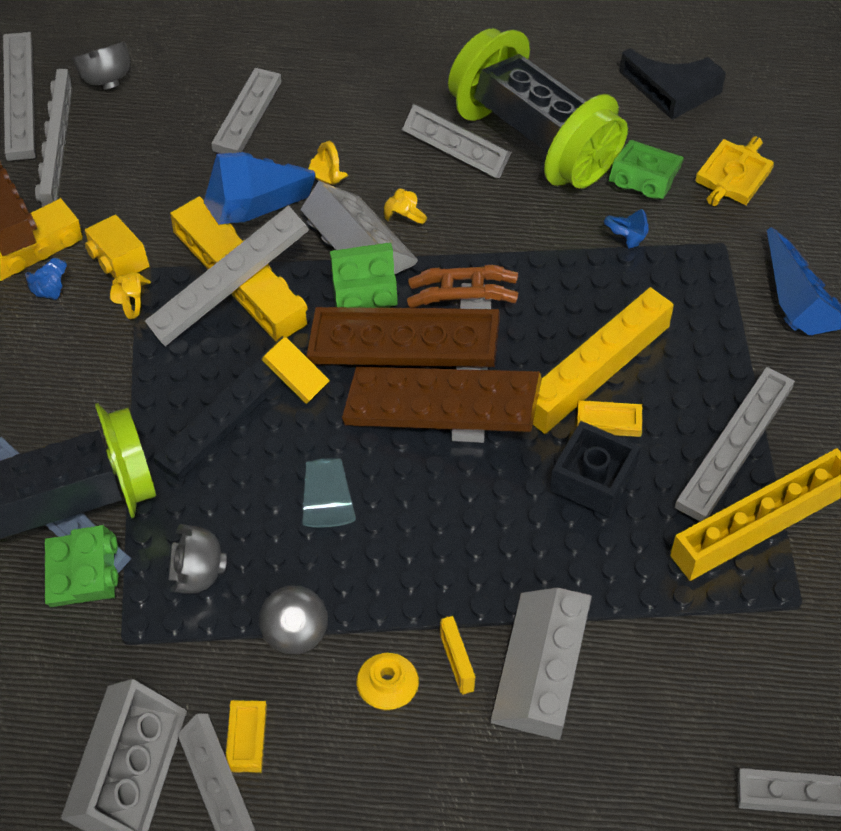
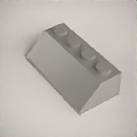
(350, 223)
(541, 661)
(124, 760)

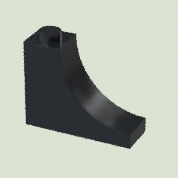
(673, 86)

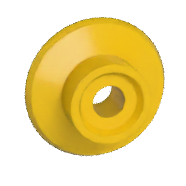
(387, 693)

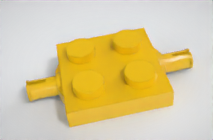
(734, 171)

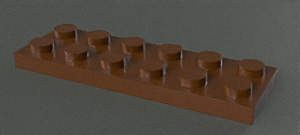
(404, 336)
(443, 398)

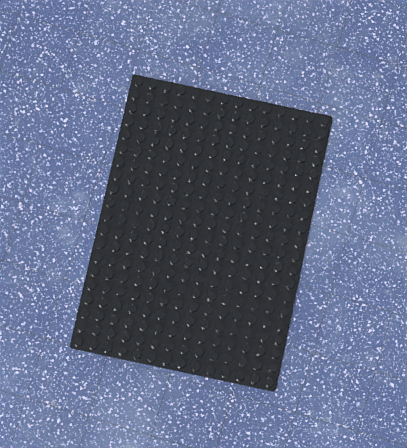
(439, 518)

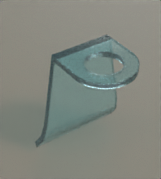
(326, 494)

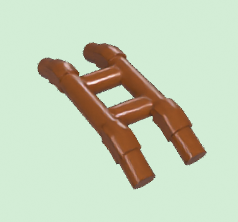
(448, 292)

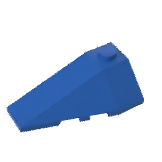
(252, 187)
(800, 290)

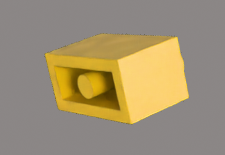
(116, 247)

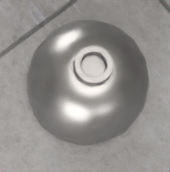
(104, 65)
(195, 560)
(293, 619)

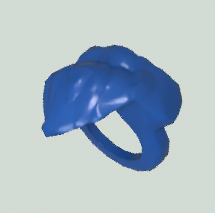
(633, 228)
(47, 280)

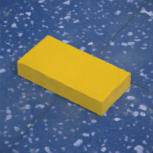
(295, 369)
(615, 418)
(457, 655)
(246, 736)

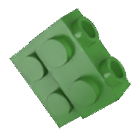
(645, 169)
(364, 276)
(80, 566)

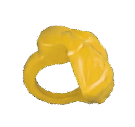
(327, 164)
(405, 204)
(125, 287)

